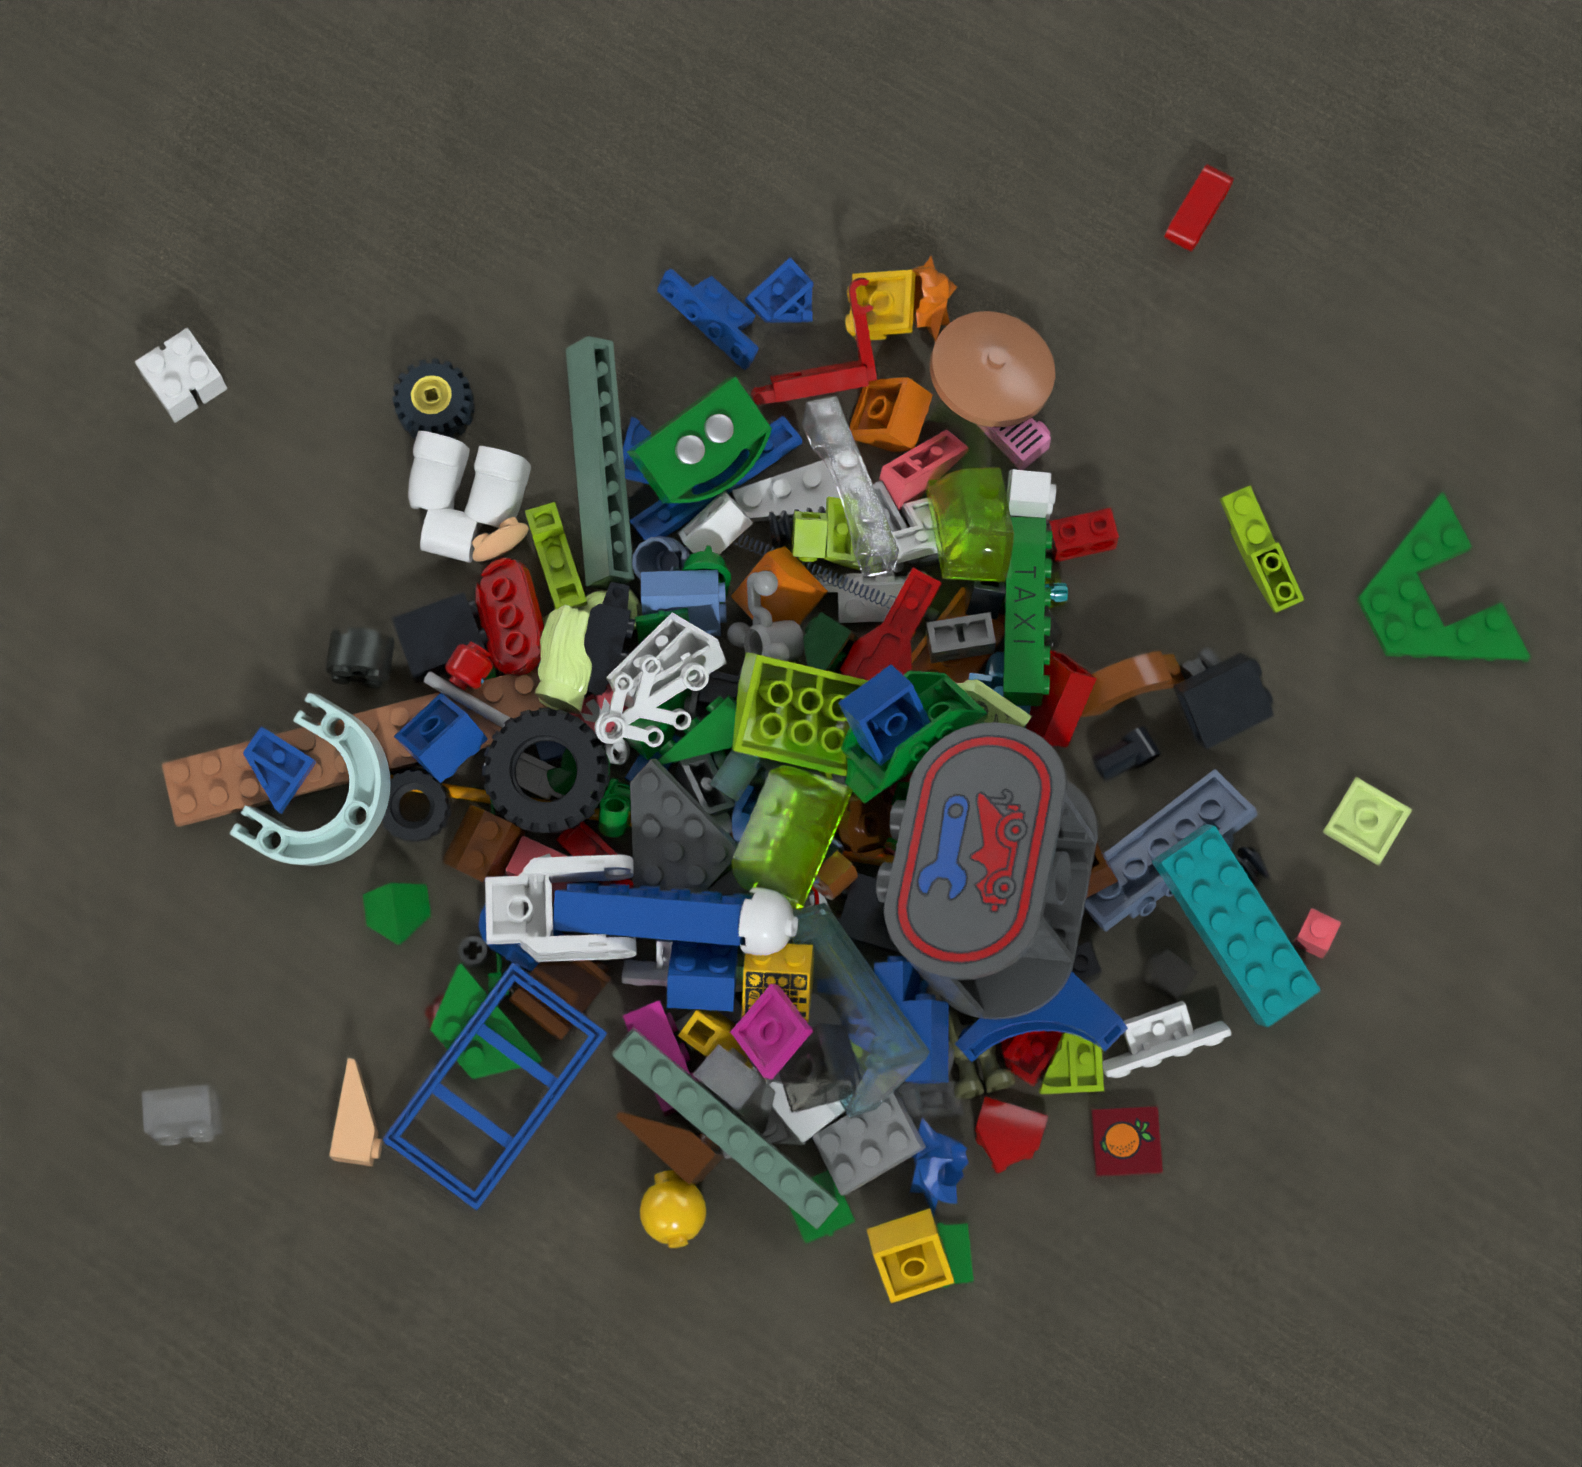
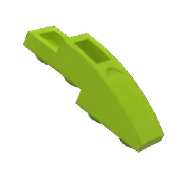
(1260, 551)

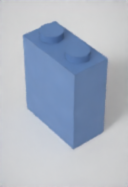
(691, 589)

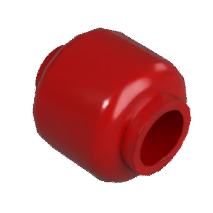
(469, 666)

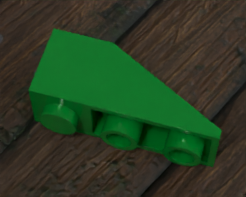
(704, 736)

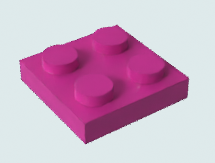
(771, 1031)

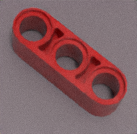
(1199, 207)

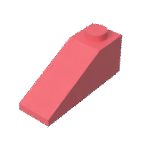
(908, 474)

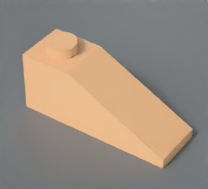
(355, 1128)

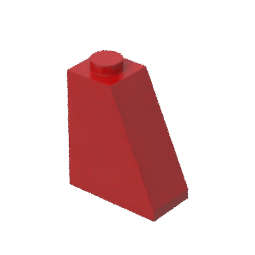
(1066, 700)

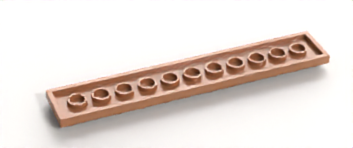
(225, 782)

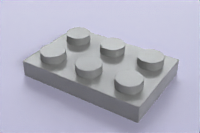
(868, 1144)

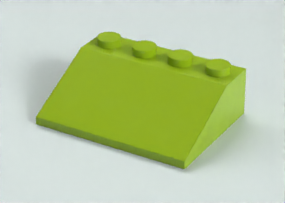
(792, 713)

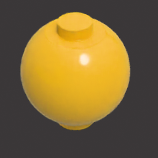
(672, 1210)

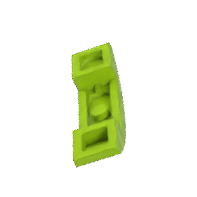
(555, 556)

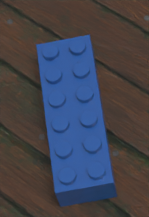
(649, 912)

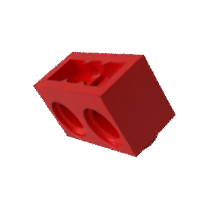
(1083, 535)

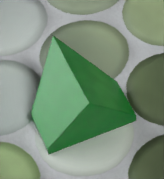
(397, 909)

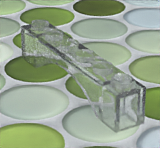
(868, 527)

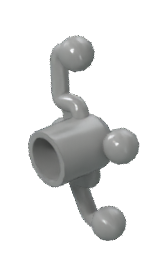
(766, 638)

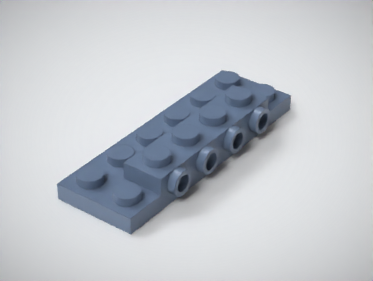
(1139, 883)

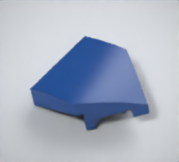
(784, 295)

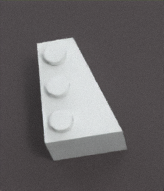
(1030, 494)
(674, 645)

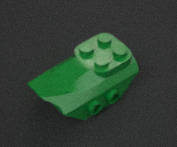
(948, 711)

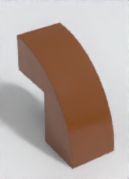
(835, 876)

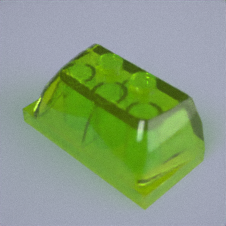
(971, 524)
(789, 833)

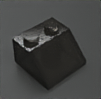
(821, 1069)
(737, 1086)

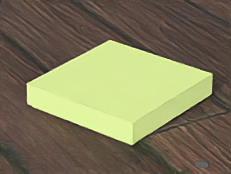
(1367, 821)

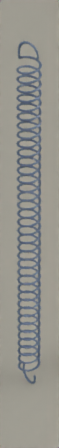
(824, 572)

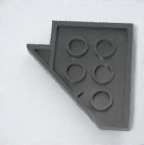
(674, 835)

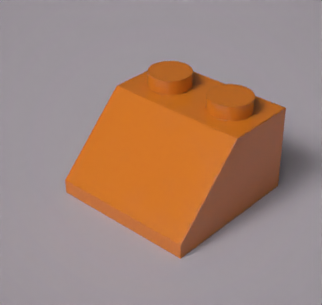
(890, 414)
(796, 591)

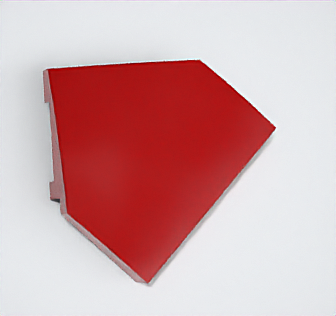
(1030, 1054)
(1008, 1132)

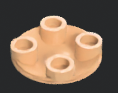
(499, 542)

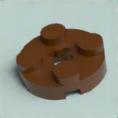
(852, 830)

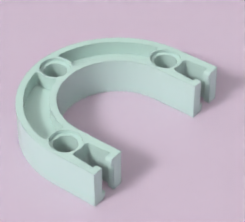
(367, 789)

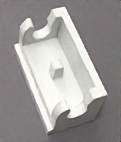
(716, 525)

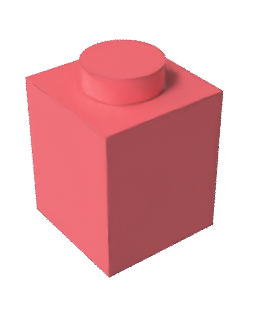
(1317, 933)

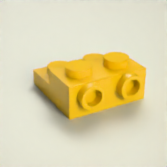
(892, 299)

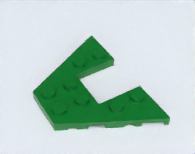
(1404, 614)

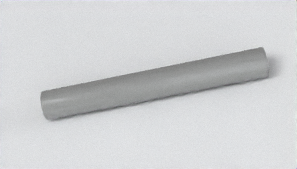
(466, 699)

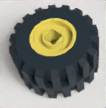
(433, 399)

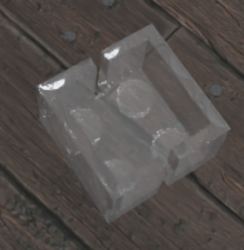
(182, 1114)

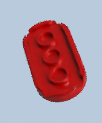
(510, 616)

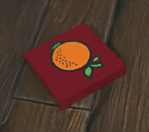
(1126, 1141)

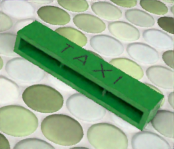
(1025, 612)

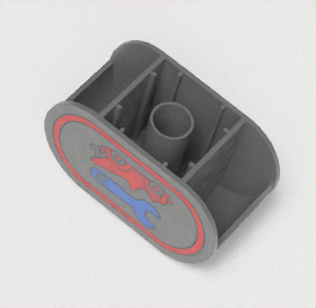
(990, 870)

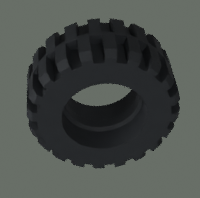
(503, 758)

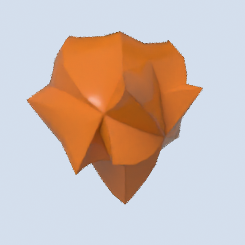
(931, 298)

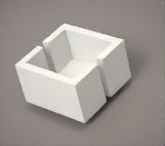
(179, 371)

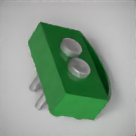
(703, 444)

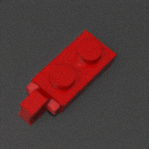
(585, 842)

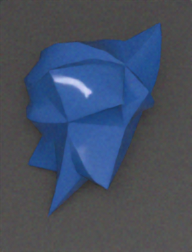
(938, 1167)

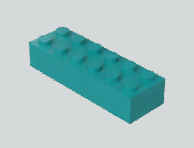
(1236, 925)

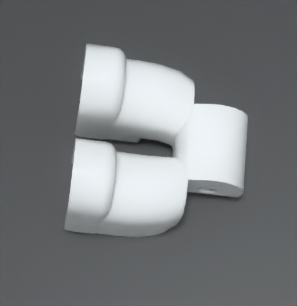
(436, 479)

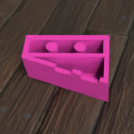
(659, 1030)

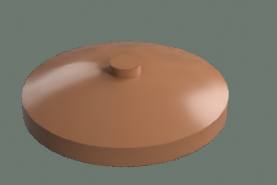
(992, 369)

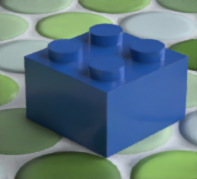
(884, 713)
(702, 976)

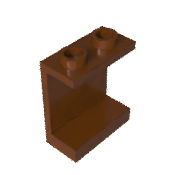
(572, 981)

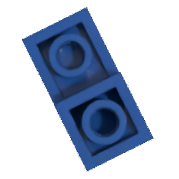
(743, 811)

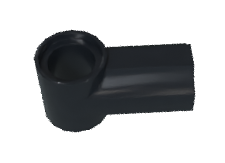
(1133, 750)

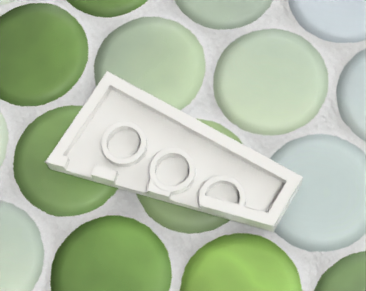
(788, 491)

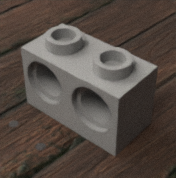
(960, 637)

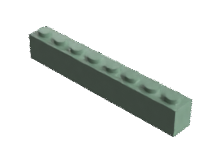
(599, 463)
(725, 1128)

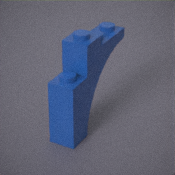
(1071, 1011)
(923, 1012)

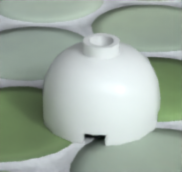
(766, 922)

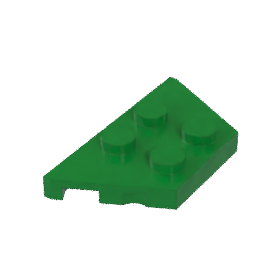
(457, 1008)

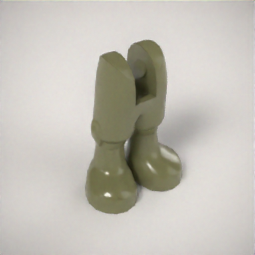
(969, 1083)

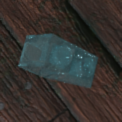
(736, 773)

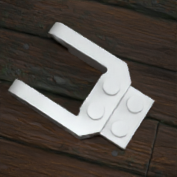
(522, 908)

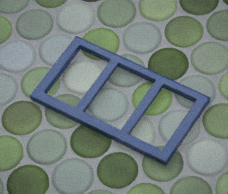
(433, 1085)

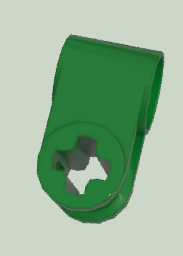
(615, 809)

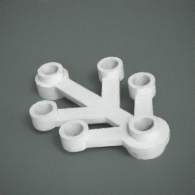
(646, 704)

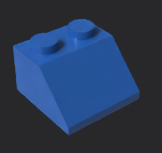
(441, 737)

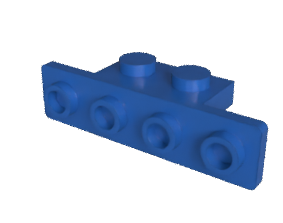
(714, 313)

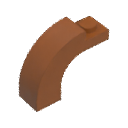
(1132, 678)

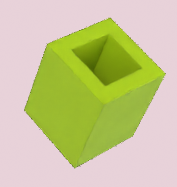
(809, 535)

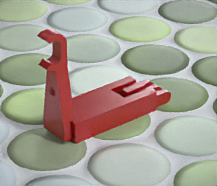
(831, 377)

